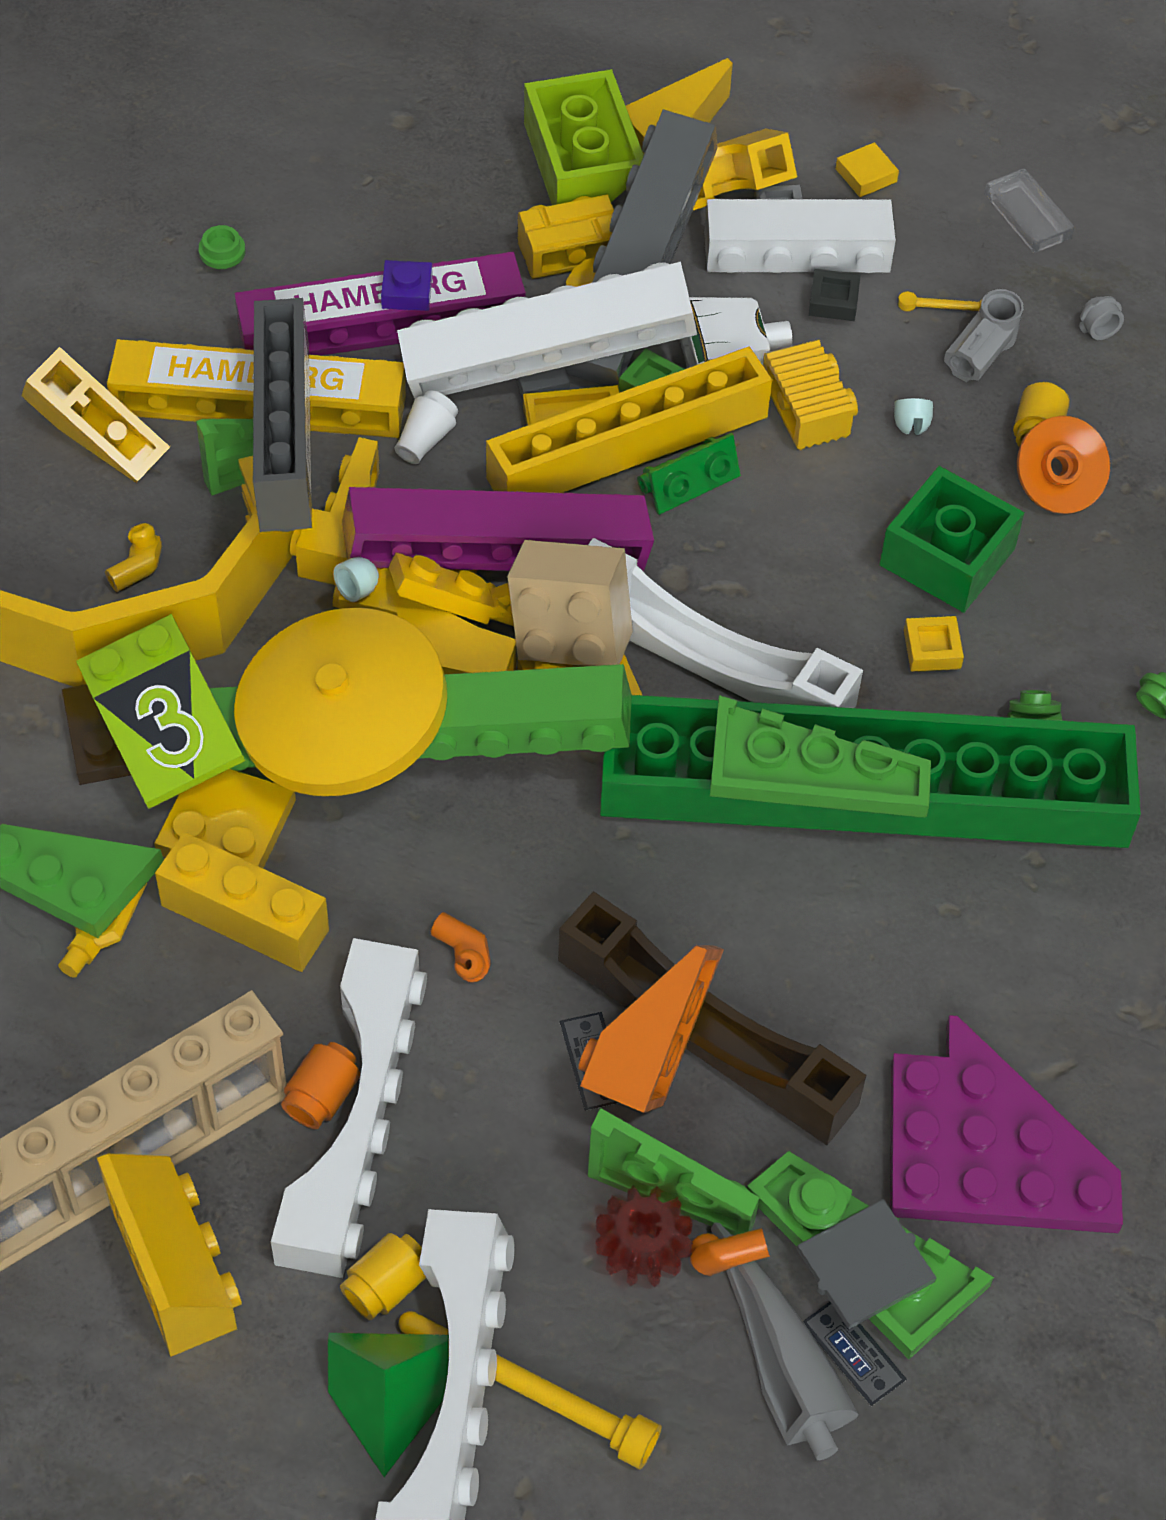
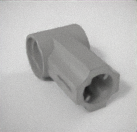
(986, 335)

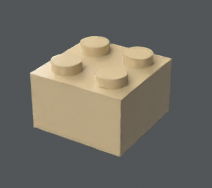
(570, 603)

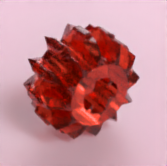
(644, 1254)

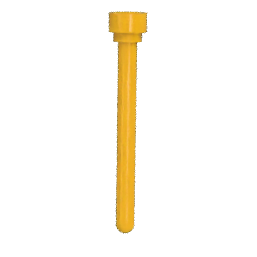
(629, 1436)

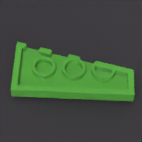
(788, 764)

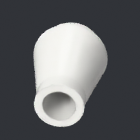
(426, 425)

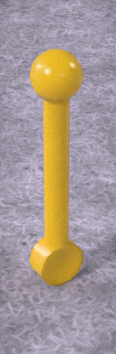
(909, 301)

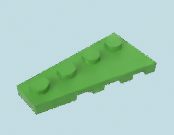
(916, 1318)

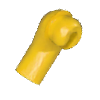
(142, 558)

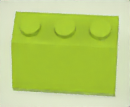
(581, 135)

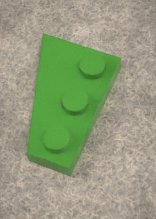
(74, 875)
(630, 1157)

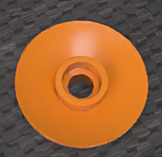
(1082, 458)

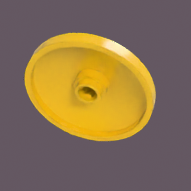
(340, 702)

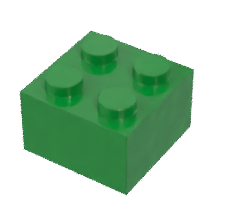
(951, 538)

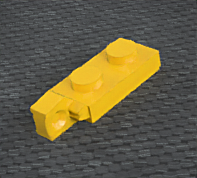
(450, 591)

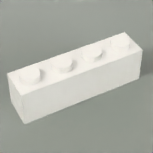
(799, 235)

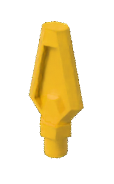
(86, 947)

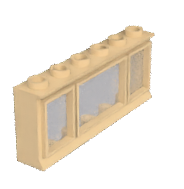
(156, 1105)

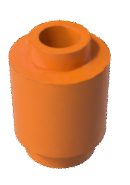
(320, 1084)

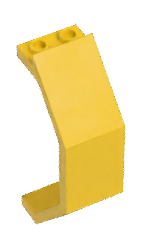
(205, 610)

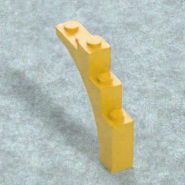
(320, 548)

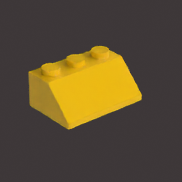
(170, 1249)

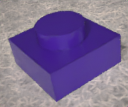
(406, 285)

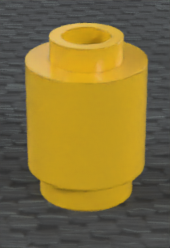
(1037, 404)
(384, 1275)

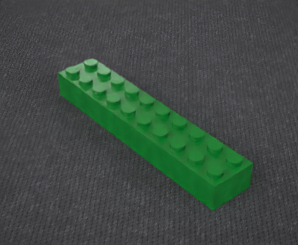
(985, 776)

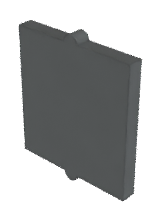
(866, 1264)

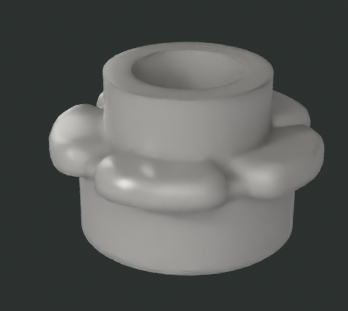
(1101, 317)

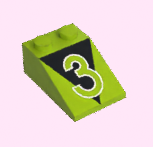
(160, 711)

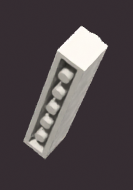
(547, 331)

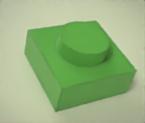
(646, 368)

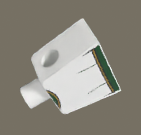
(731, 325)

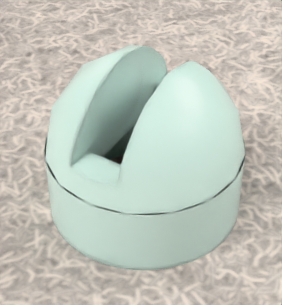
(913, 412)
(356, 578)

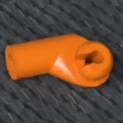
(469, 946)
(717, 1255)

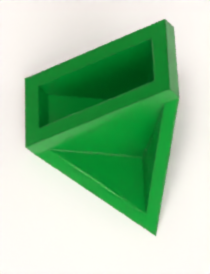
(387, 1387)

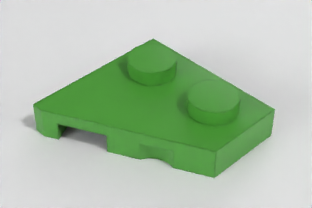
(220, 448)

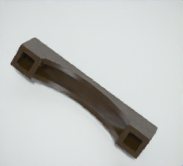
(794, 1079)

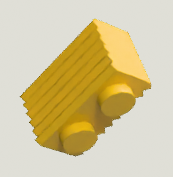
(810, 394)

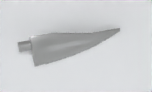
(790, 1364)

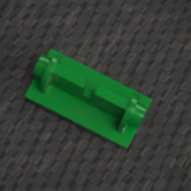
(691, 473)

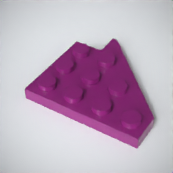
(989, 1148)

